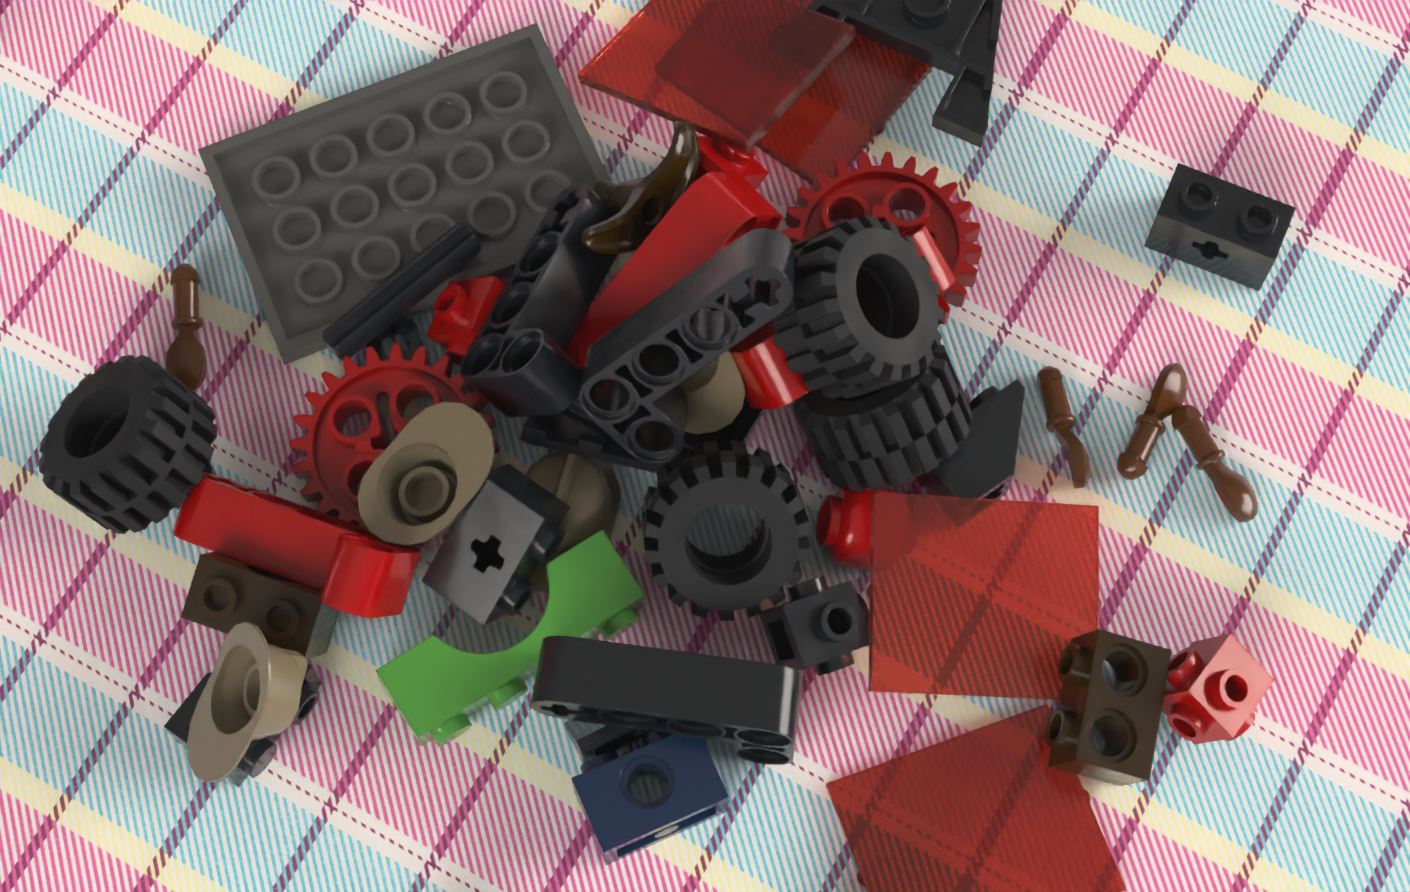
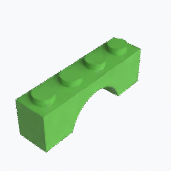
(442, 685)

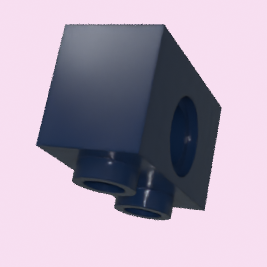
(626, 825)

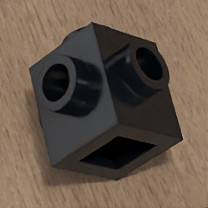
(817, 626)

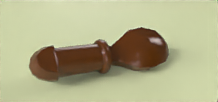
(186, 355)
(1166, 395)
(1061, 421)
(1230, 486)

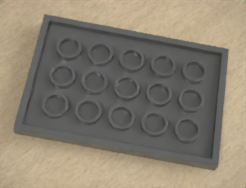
(377, 175)

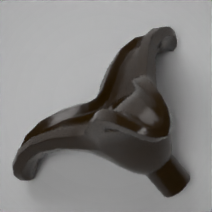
(644, 200)

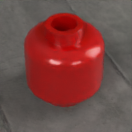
(846, 527)

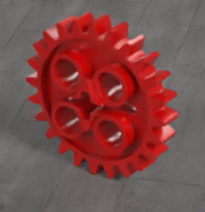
(879, 192)
(340, 461)

